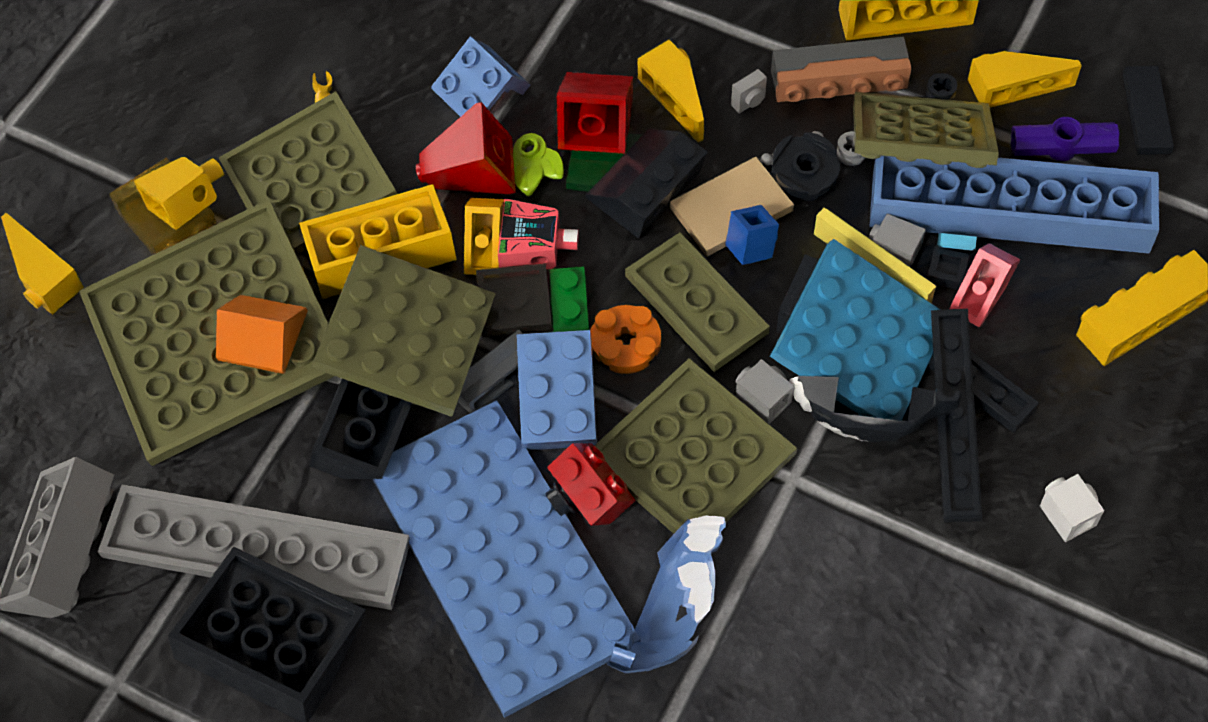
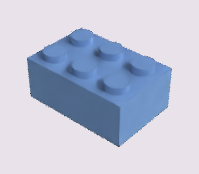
(556, 389)

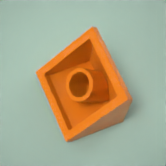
(258, 332)

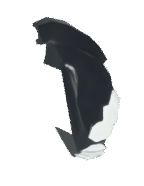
(818, 396)

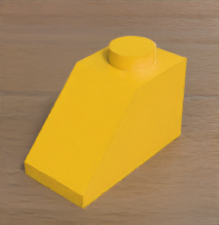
(482, 234)

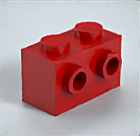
(591, 483)

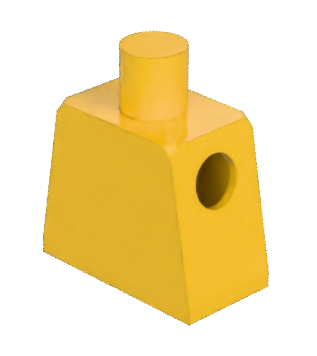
(179, 189)

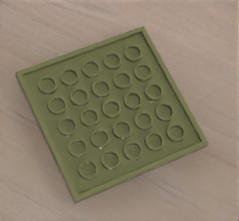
(162, 326)

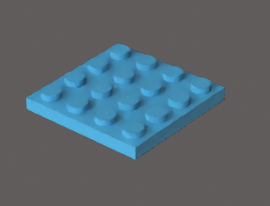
(860, 329)

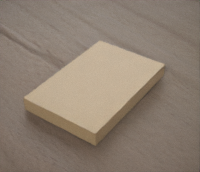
(708, 208)

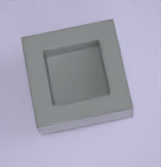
(749, 91)

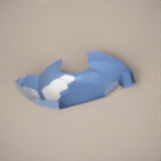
(684, 580)

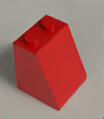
(594, 112)

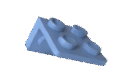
(476, 77)

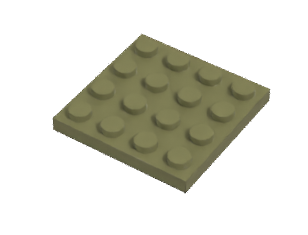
(924, 129)
(308, 167)
(404, 331)
(694, 450)

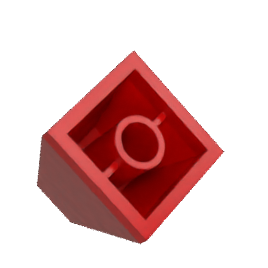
(470, 156)

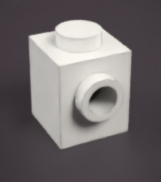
(1071, 506)

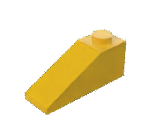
(1018, 76)
(670, 79)
(43, 273)

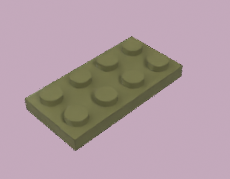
(697, 301)

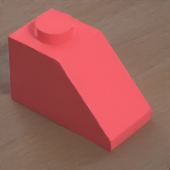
(985, 282)

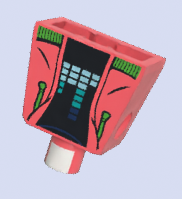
(532, 235)

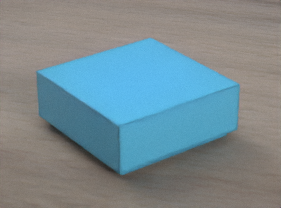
(956, 241)

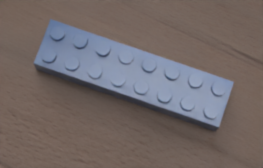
(1022, 201)

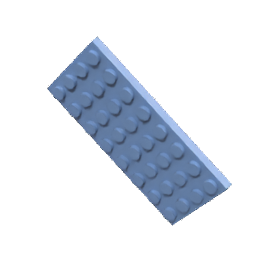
(503, 558)

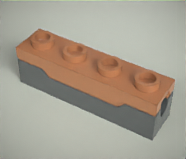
(840, 69)

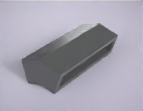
(487, 377)

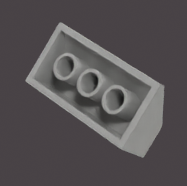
(56, 539)

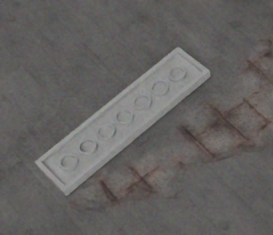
(199, 533)

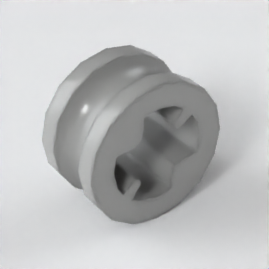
(845, 156)

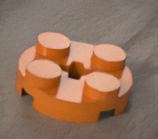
(625, 320)

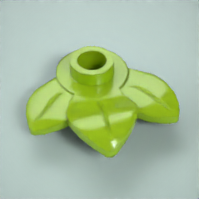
(533, 165)

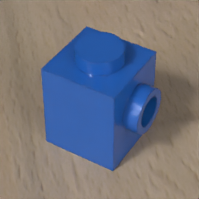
(752, 234)

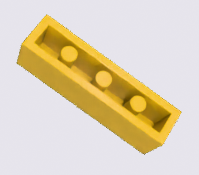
(1146, 308)

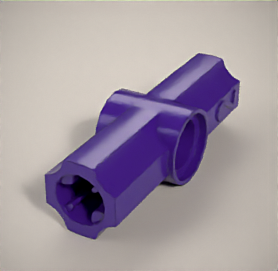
(1064, 139)

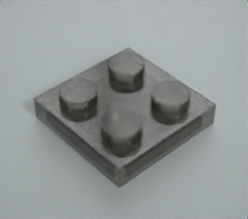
(519, 299)

